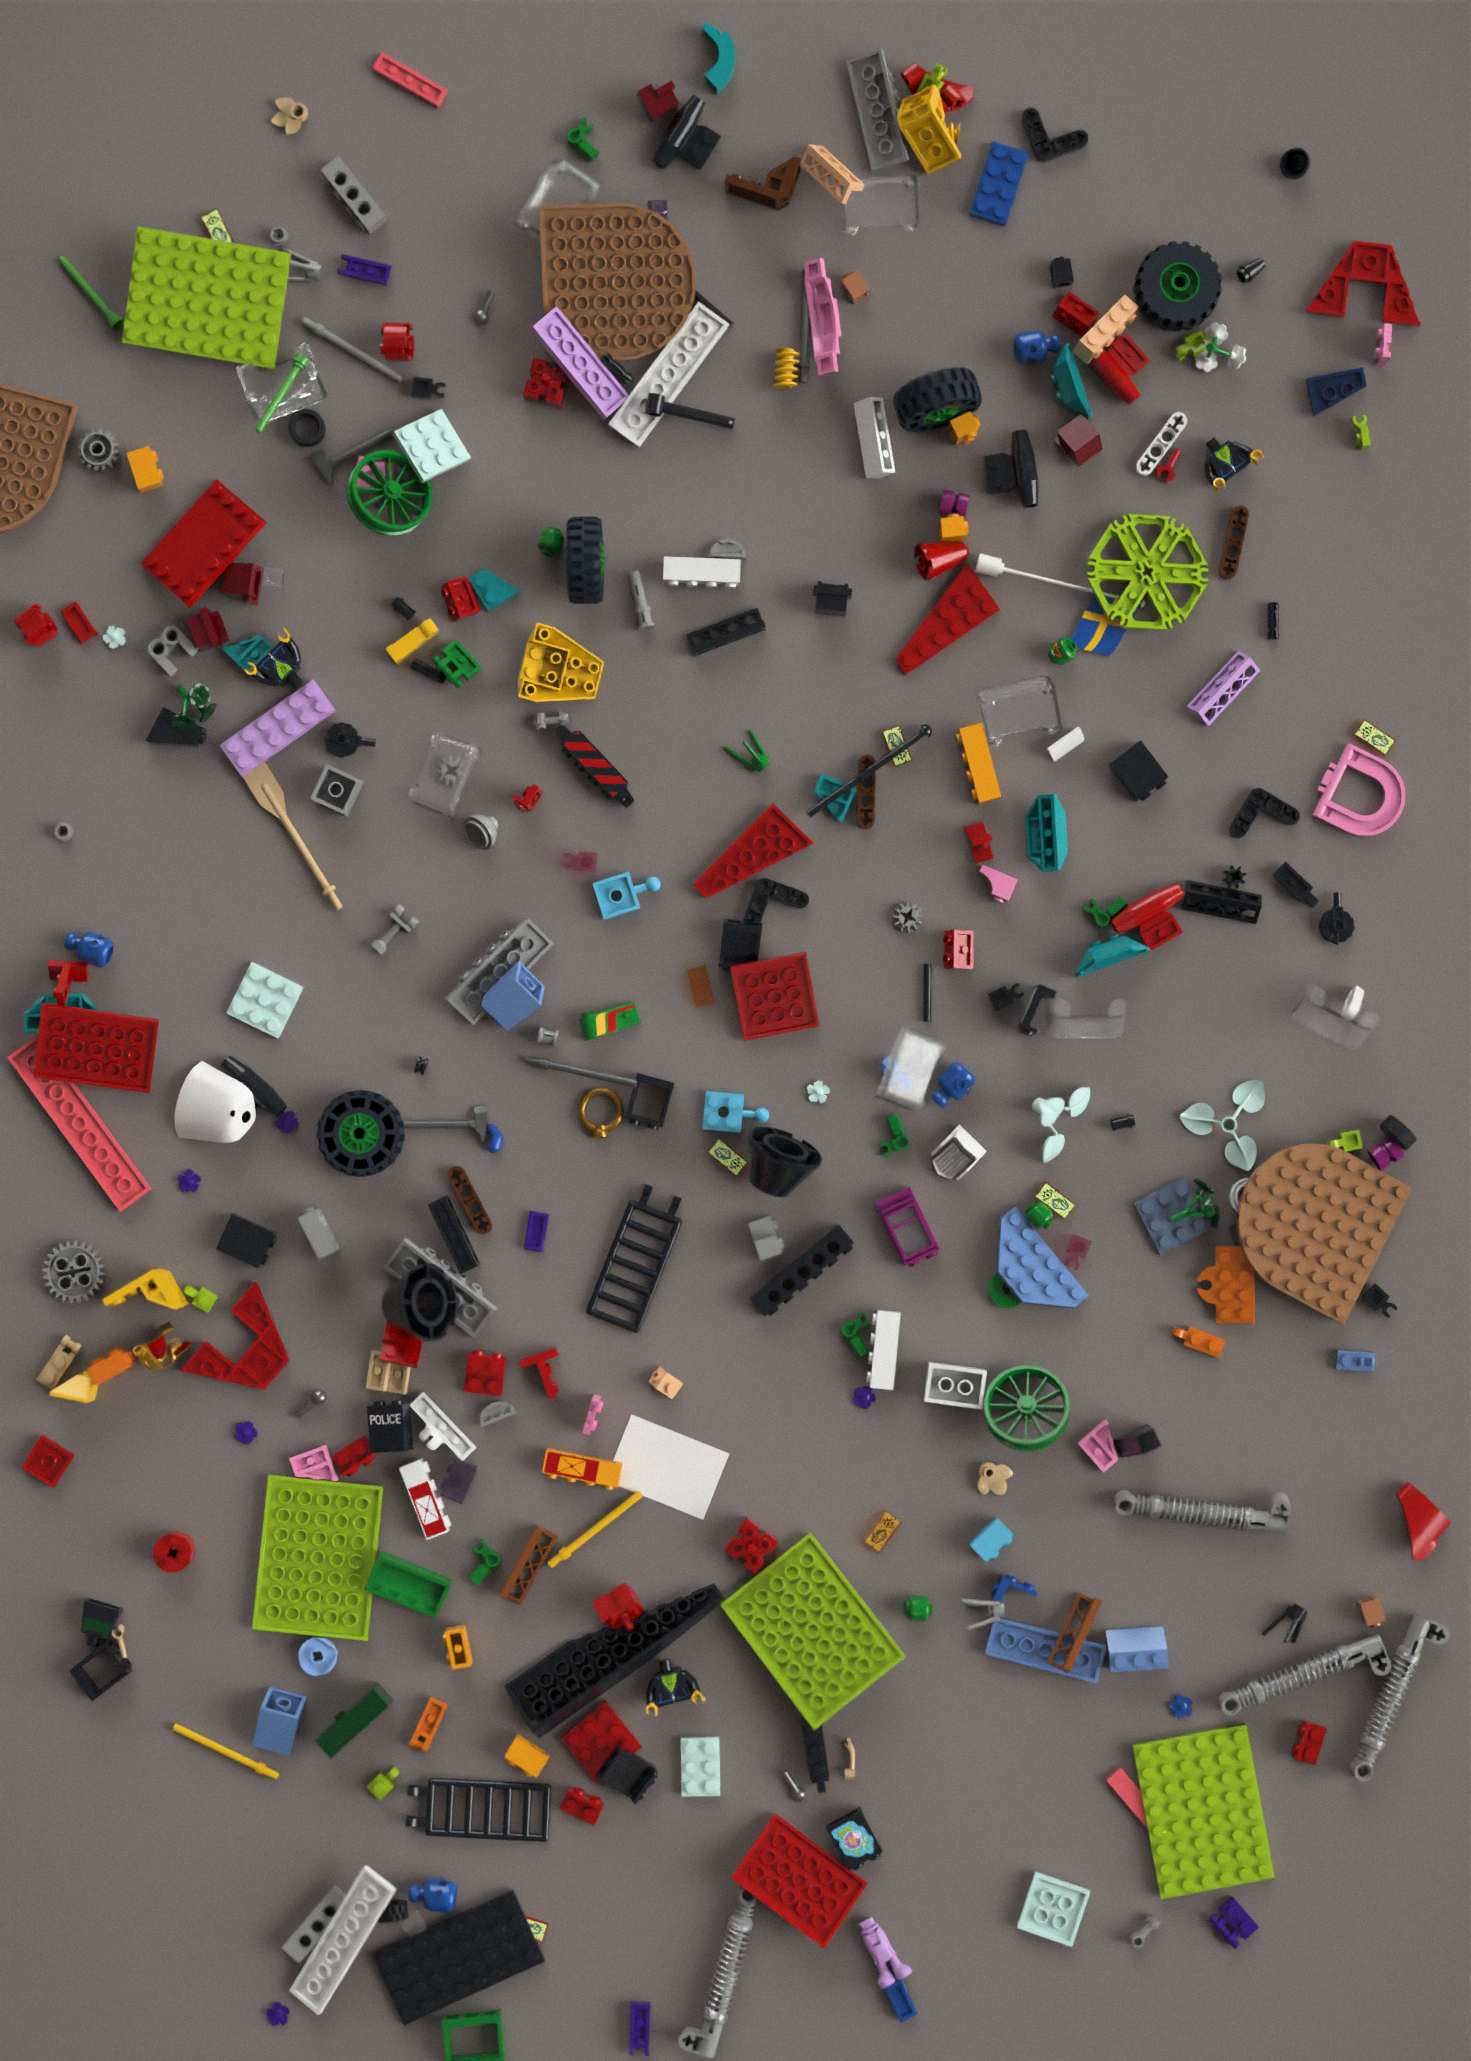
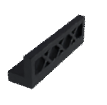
(728, 638)
(1223, 898)
(454, 1234)

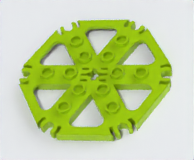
(1161, 573)

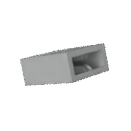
(318, 1232)

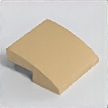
(387, 1376)

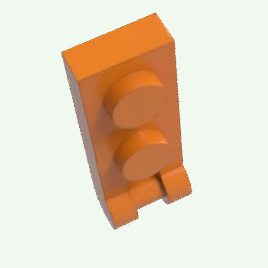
(428, 1723)

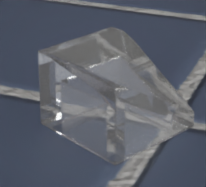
(413, 1924)

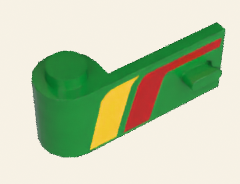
(609, 1020)

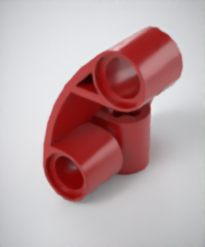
(952, 95)
(1423, 1520)

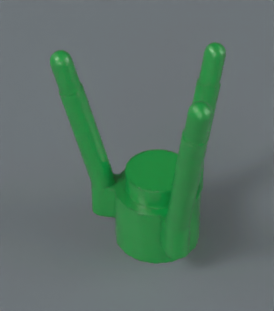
(758, 761)

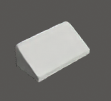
(1065, 744)

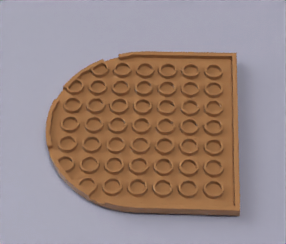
(616, 276)
(31, 451)
(1317, 1224)

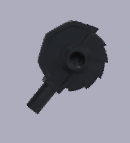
(343, 740)
(1336, 923)

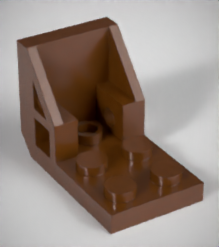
(777, 187)

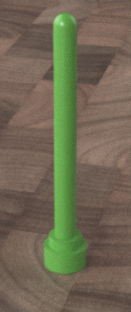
(114, 320)
(299, 363)

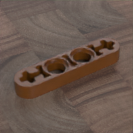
(1232, 542)
(870, 792)
(467, 1201)

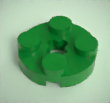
(998, 1295)

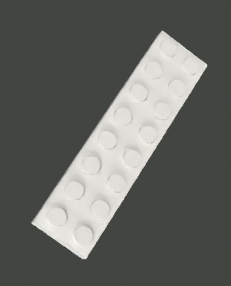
(669, 372)
(342, 1940)

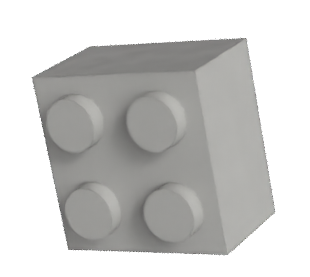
(336, 790)

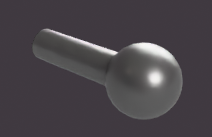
(480, 316)
(317, 1398)
(797, 1792)

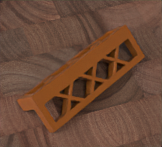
(522, 1561)
(1081, 1634)

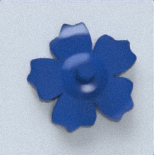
(1181, 1706)

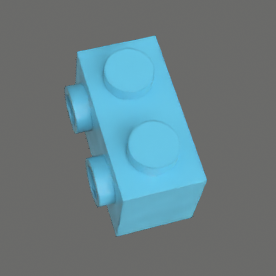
(991, 1539)

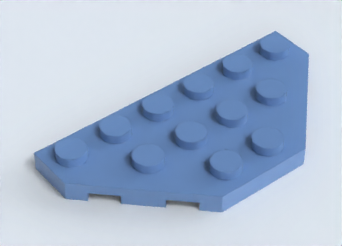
(1032, 1267)

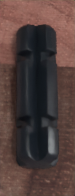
(616, 368)
(1273, 621)
(428, 671)

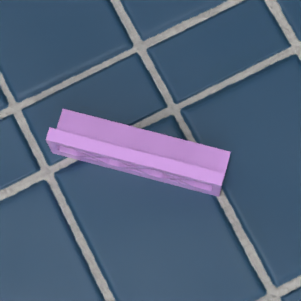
(1221, 685)

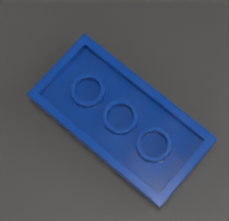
(999, 183)

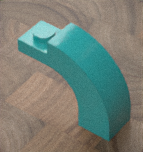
(723, 70)

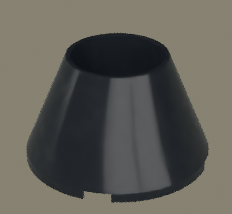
(779, 1161)
(422, 1303)

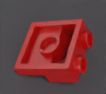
(400, 1347)
(485, 1373)

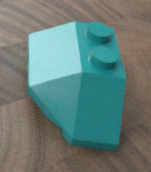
(1069, 384)
(1046, 833)
(1109, 953)
(32, 1015)

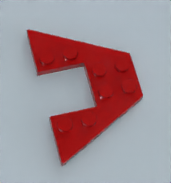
(1369, 264)
(260, 1362)

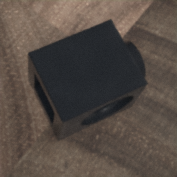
(1061, 272)

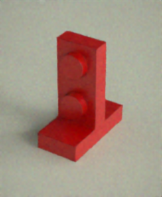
(979, 842)
(65, 973)
(545, 1369)

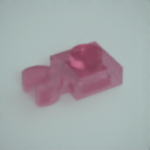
(585, 861)
(1077, 1248)

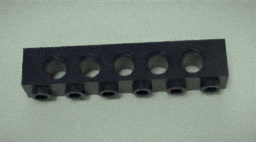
(769, 1307)

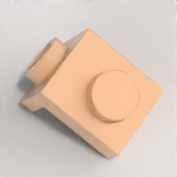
(665, 1382)

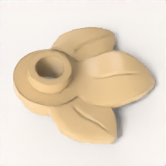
(287, 115)
(995, 1480)

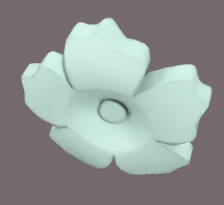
(114, 637)
(818, 1092)

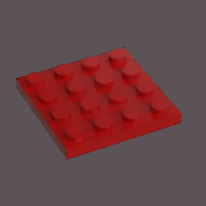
(774, 996)

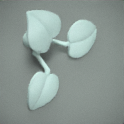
(1050, 1110)
(1200, 1116)

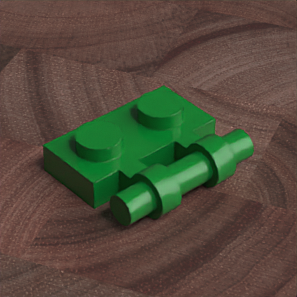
(460, 660)

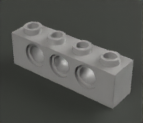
(337, 169)
(294, 1944)

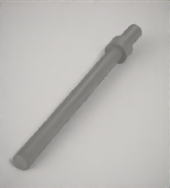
(320, 330)

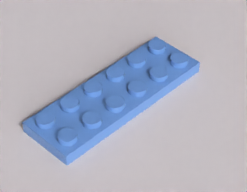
(1033, 1646)

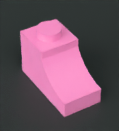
(1000, 883)

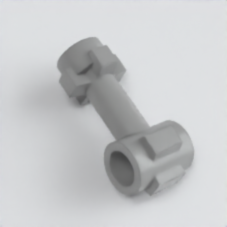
(541, 721)
(1137, 1938)

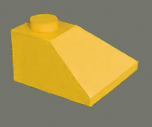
(77, 1388)

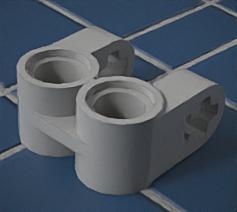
(169, 646)

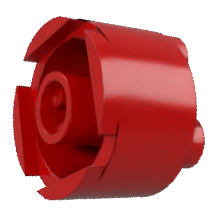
(397, 341)
(36, 625)
(170, 1562)

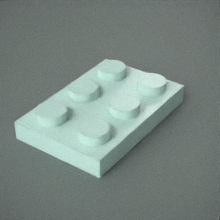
(700, 1766)

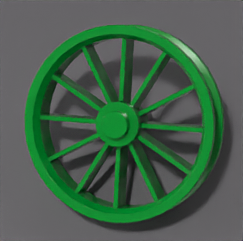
(389, 494)
(1026, 1408)

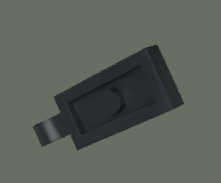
(1295, 884)

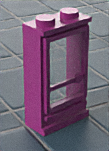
(907, 1227)

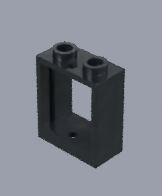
(656, 1082)
(85, 1680)

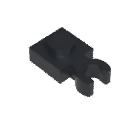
(425, 388)
(1002, 997)
(1378, 1299)

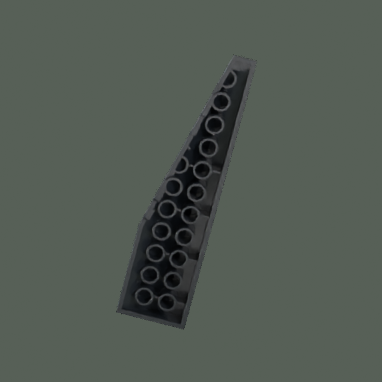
(600, 1660)

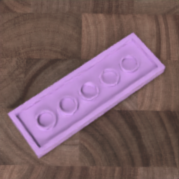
(579, 363)
(277, 728)

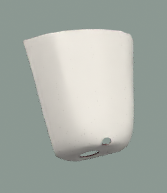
(206, 1106)

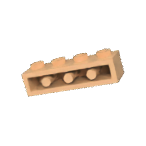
(1103, 332)

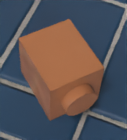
(855, 286)
(1371, 1611)

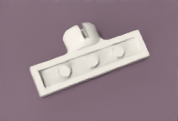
(440, 1428)

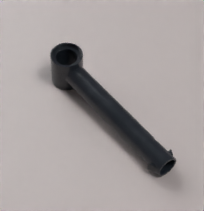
(657, 405)

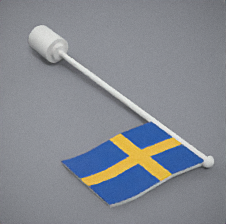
(1094, 630)

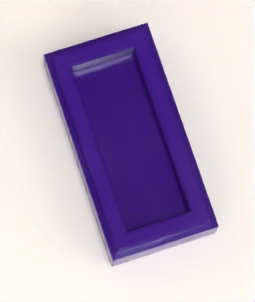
(536, 1231)

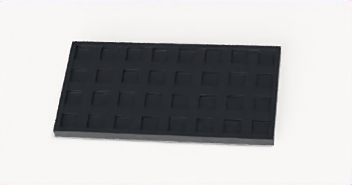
(458, 1957)

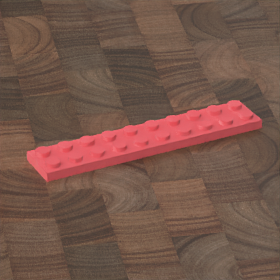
(83, 1131)

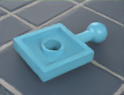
(629, 899)
(735, 1104)

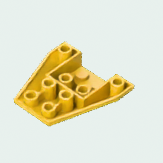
(557, 668)

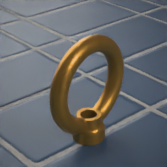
(600, 1131)

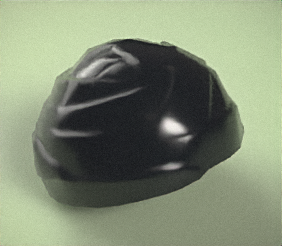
(1295, 163)

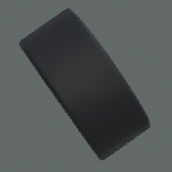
(306, 413)
(1393, 1127)

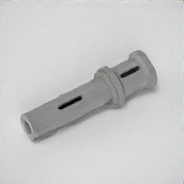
(642, 609)

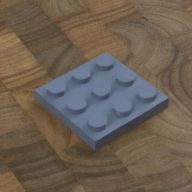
(1157, 1212)

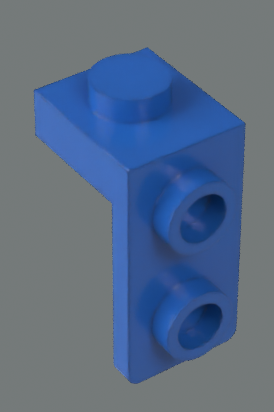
(999, 1588)

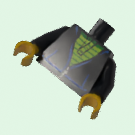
(1227, 461)
(279, 664)
(670, 1687)

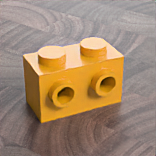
(964, 428)
(145, 469)
(952, 528)
(458, 1646)
(526, 1756)

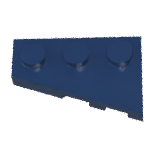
(1333, 388)

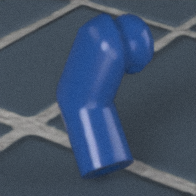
(496, 1140)

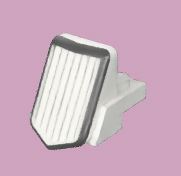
(956, 1154)

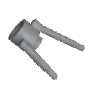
(311, 268)
(994, 1608)

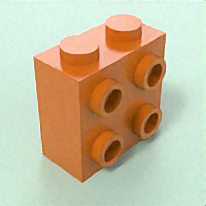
(115, 1364)

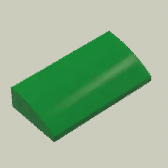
(408, 1584)

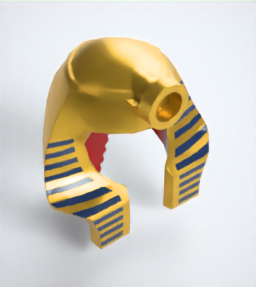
(158, 1355)

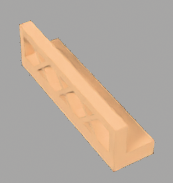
(831, 167)

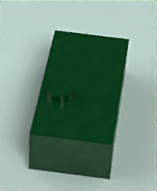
(354, 1720)

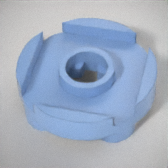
(306, 1656)

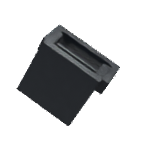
(831, 598)

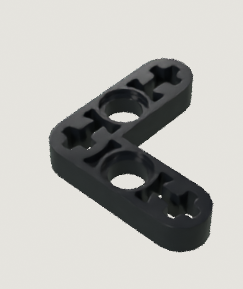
(1050, 145)
(1256, 807)
(764, 897)

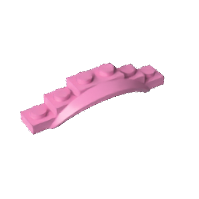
(823, 317)

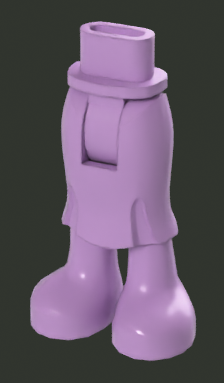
(881, 1952)

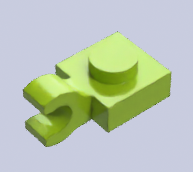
(938, 72)
(1193, 344)
(1362, 436)
(1348, 1141)
(203, 1299)
(382, 1783)

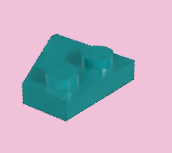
(492, 589)
(249, 651)
(839, 807)

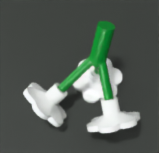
(1207, 359)

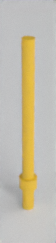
(565, 1552)
(260, 1768)

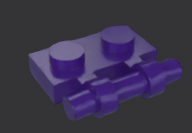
(1238, 1918)

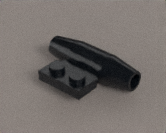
(687, 137)
(1014, 470)
(262, 1092)

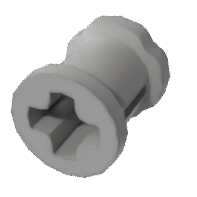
(548, 1036)

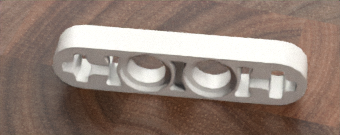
(1161, 444)
(1352, 1003)

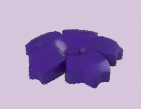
(286, 1121)
(189, 1181)
(863, 1397)
(245, 1432)
(278, 2014)

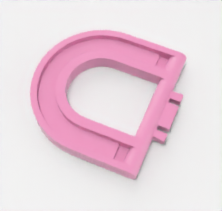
(1375, 768)

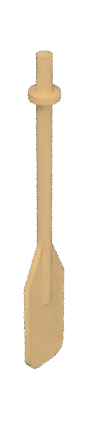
(272, 798)

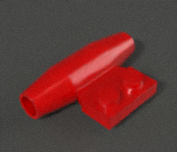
(1119, 363)
(1151, 916)

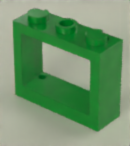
(471, 2019)

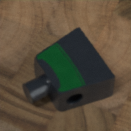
(99, 1620)

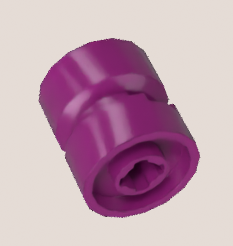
(953, 503)
(1385, 1153)

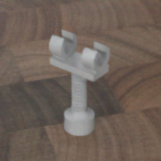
(380, 945)

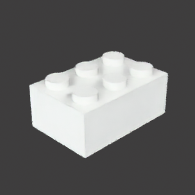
(954, 1385)

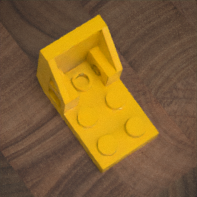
(922, 124)
(165, 1293)

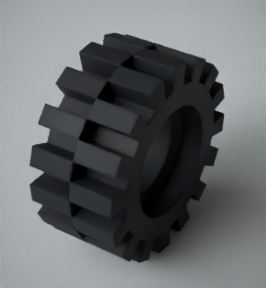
(394, 1911)

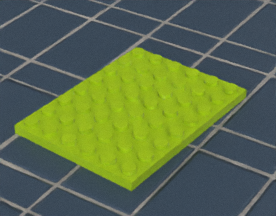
(206, 297)
(317, 1557)
(812, 1631)
(1203, 1811)

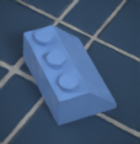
(1136, 1649)

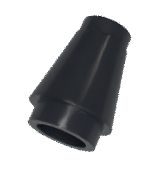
(1250, 270)

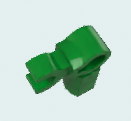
(575, 139)
(1102, 919)
(896, 1128)
(849, 1330)
(492, 1560)

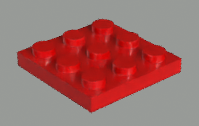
(597, 1737)

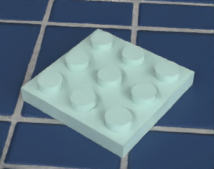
(431, 445)
(265, 1000)
(1053, 1909)

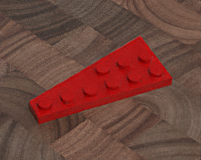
(955, 614)
(759, 847)

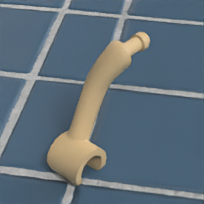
(118, 1635)
(849, 1773)

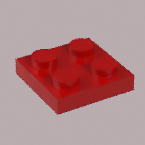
(48, 1461)

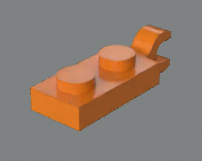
(1200, 1340)

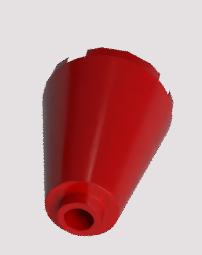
(939, 557)

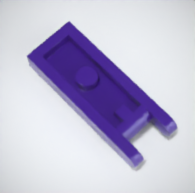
(366, 270)
(640, 2026)

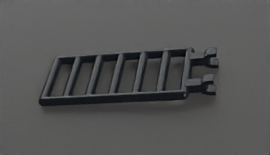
(654, 1274)
(429, 1791)

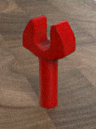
(1169, 465)

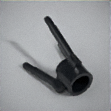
(1298, 1616)

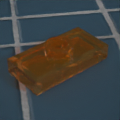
(701, 985)

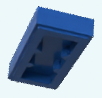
(901, 2000)

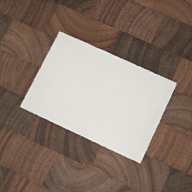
(669, 1466)

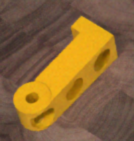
(412, 641)

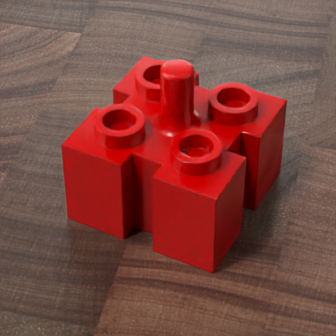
(546, 384)
(751, 1545)
(618, 1606)

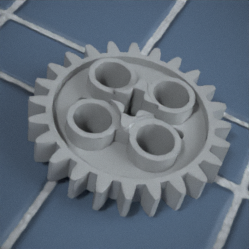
(70, 1255)

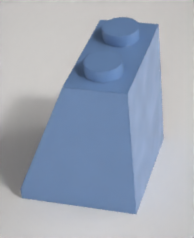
(513, 996)
(278, 1721)

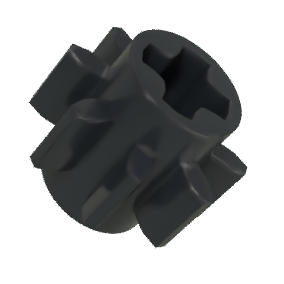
(1229, 878)

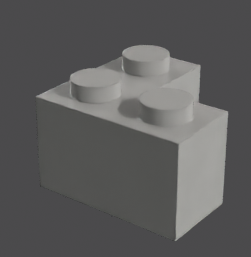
(765, 1237)

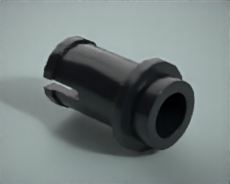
(404, 609)
(1122, 1122)

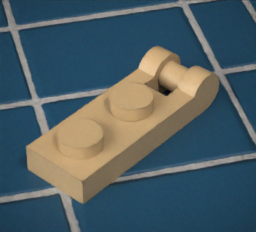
(59, 1363)

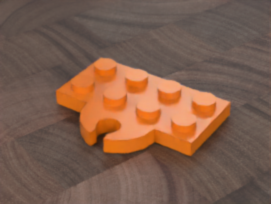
(1231, 1286)

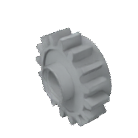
(102, 459)

